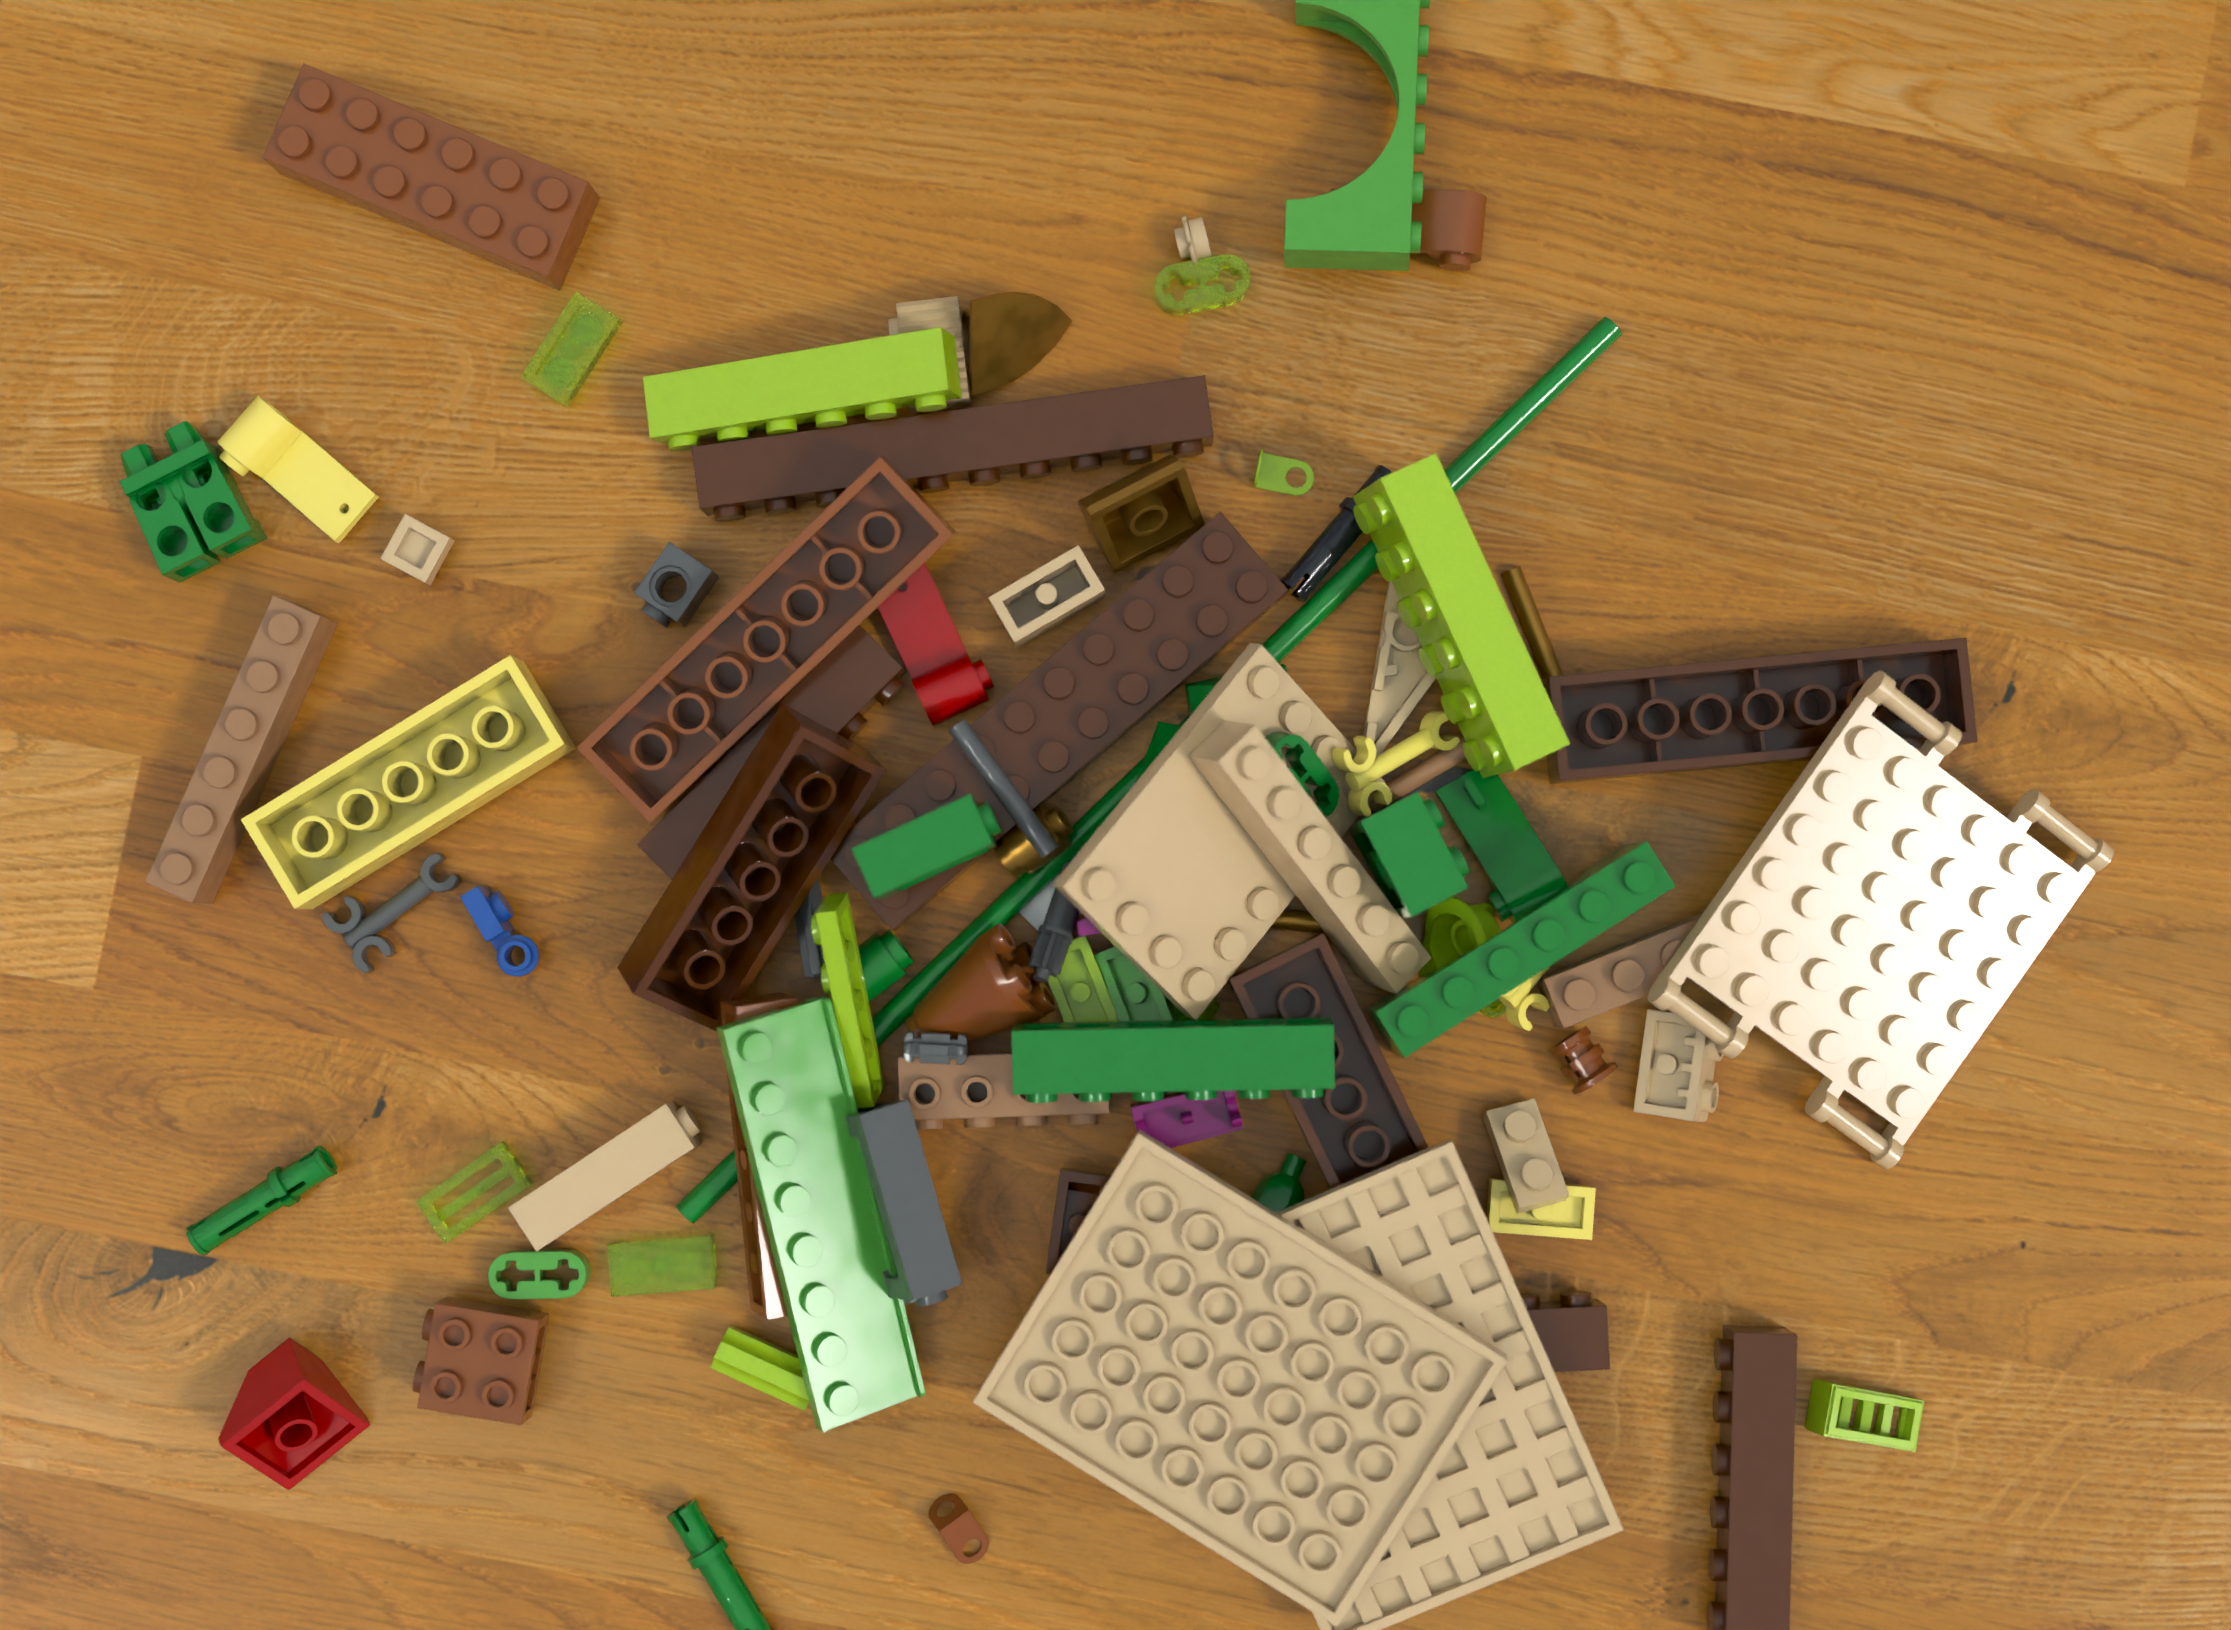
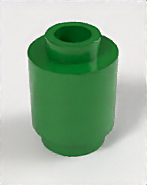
(883, 962)

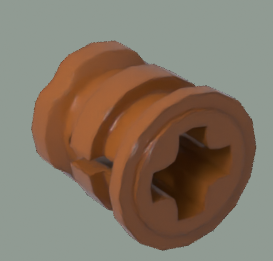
(1582, 1060)

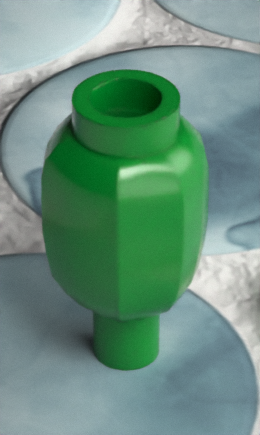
(1282, 1188)

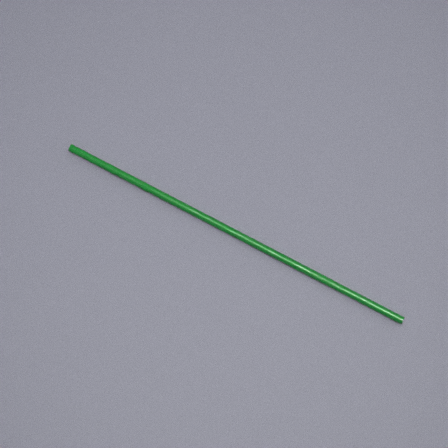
(1279, 645)

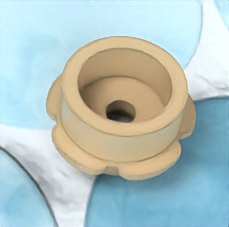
(1193, 239)

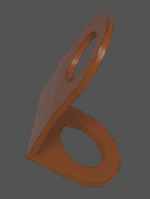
(958, 1528)

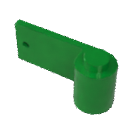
(1503, 843)

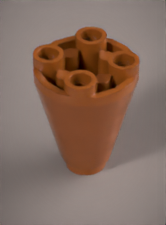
(984, 991)

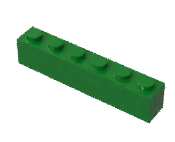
(1173, 1057)

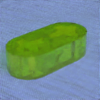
(1205, 296)

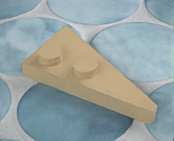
(1397, 676)

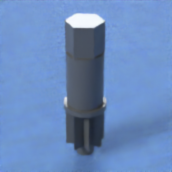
(1054, 937)

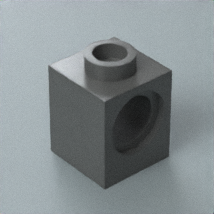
(670, 564)

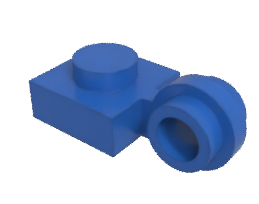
(492, 916)

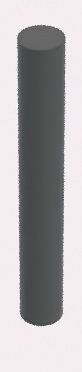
(1003, 788)

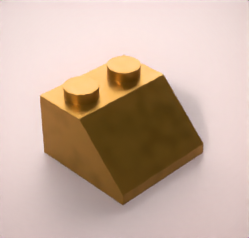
(1142, 512)

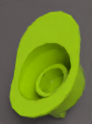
(1455, 929)

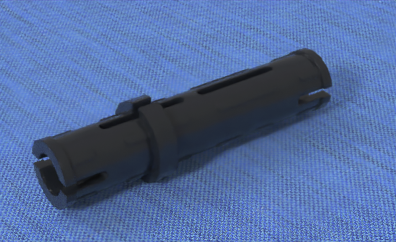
(1328, 546)

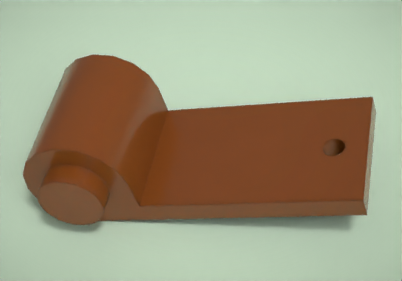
(1451, 226)

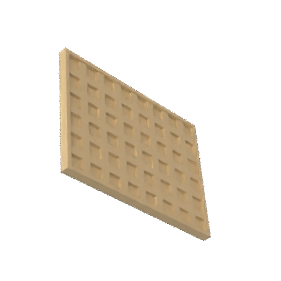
(1520, 1471)

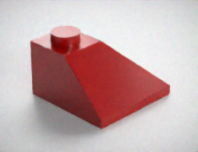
(290, 1415)

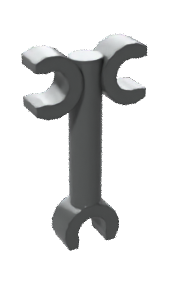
(361, 929)

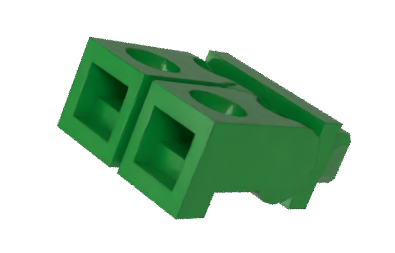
(188, 504)

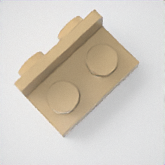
(1676, 1070)

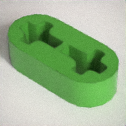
(540, 1286)

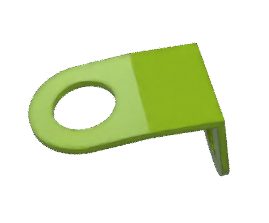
(1272, 474)

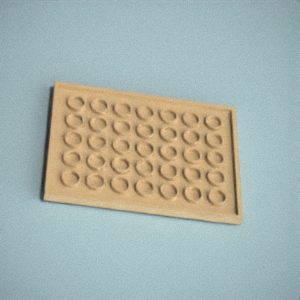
(1240, 1378)

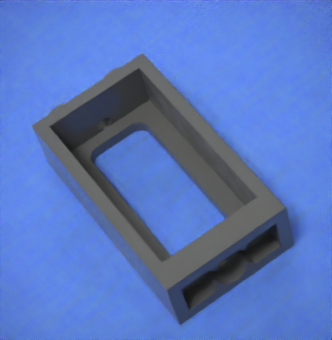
(906, 1203)

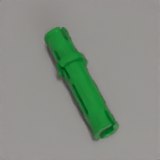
(278, 1190)
(715, 1565)

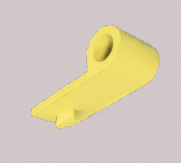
(296, 468)

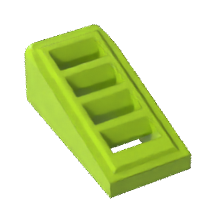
(1831, 1412)

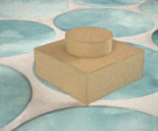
(417, 549)

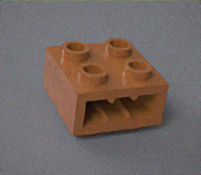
(481, 1360)

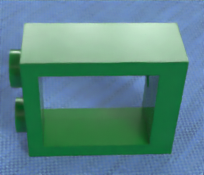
(927, 846)

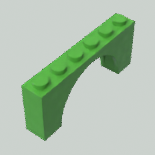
(1369, 218)

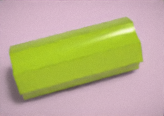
(761, 1366)

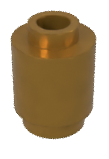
(1019, 854)

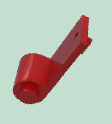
(933, 649)

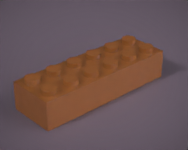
(431, 176)

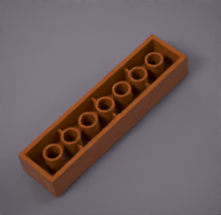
(766, 638)

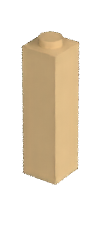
(606, 1174)

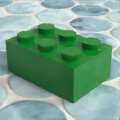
(1410, 855)

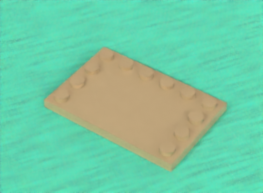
(1174, 867)

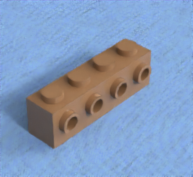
(980, 1093)

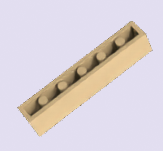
(1309, 855)

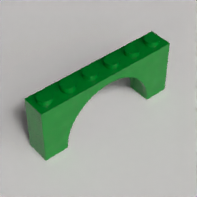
(1467, 984)

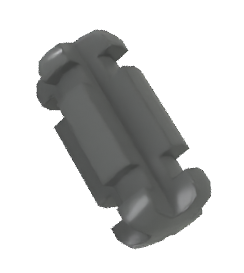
(935, 1047)

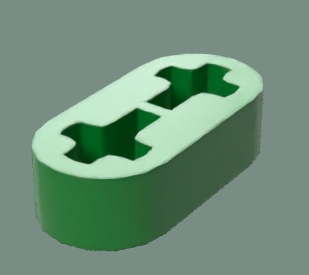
(1307, 769)

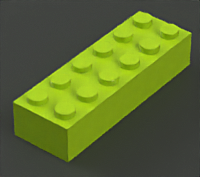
(1459, 618)

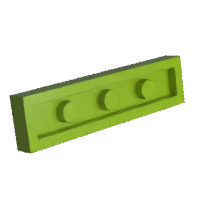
(844, 979)

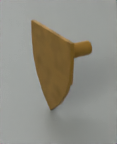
(1010, 336)

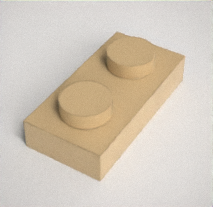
(1525, 1156)

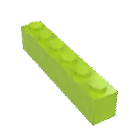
(803, 388)

